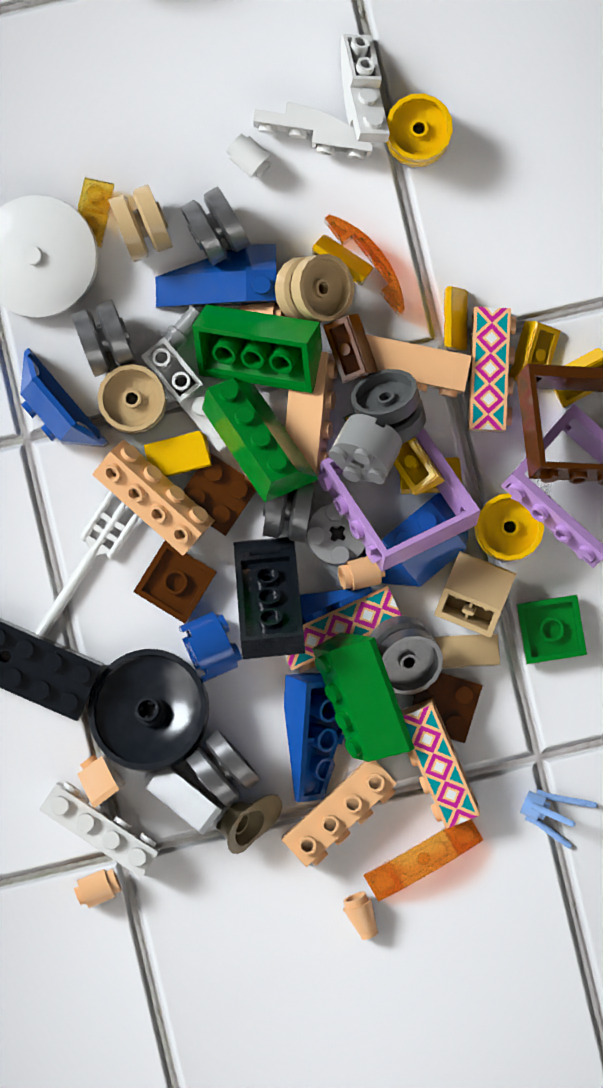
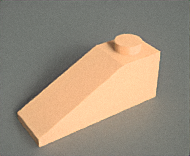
(99, 779)

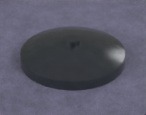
(148, 710)

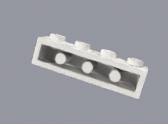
(99, 829)

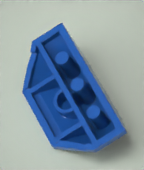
(55, 407)
(426, 564)

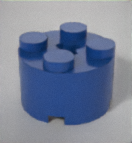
(210, 646)

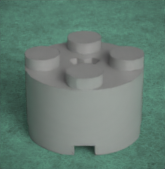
(365, 449)
(319, 537)

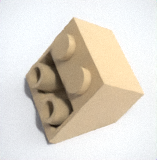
(475, 594)

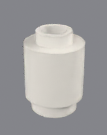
(249, 156)

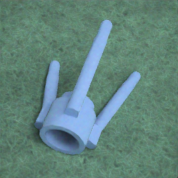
(536, 807)

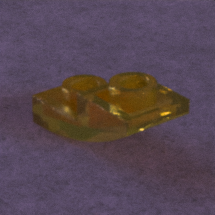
(95, 205)

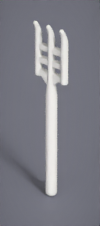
(95, 549)

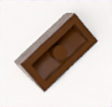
(350, 348)

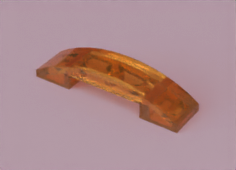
(344, 233)
(422, 859)

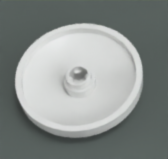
(44, 256)

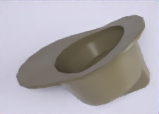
(247, 821)

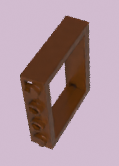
(558, 378)

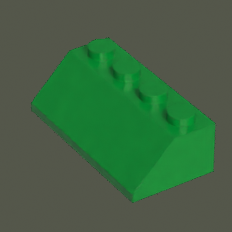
(258, 348)
(256, 439)
(362, 697)

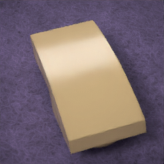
(469, 650)

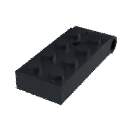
(268, 598)
(46, 671)

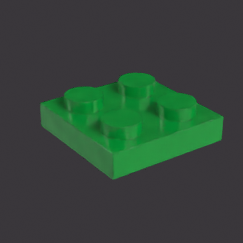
(551, 629)

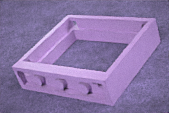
(451, 489)
(546, 510)

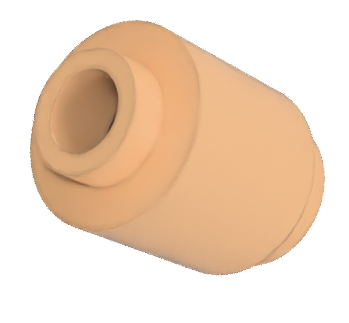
(359, 574)
(97, 888)

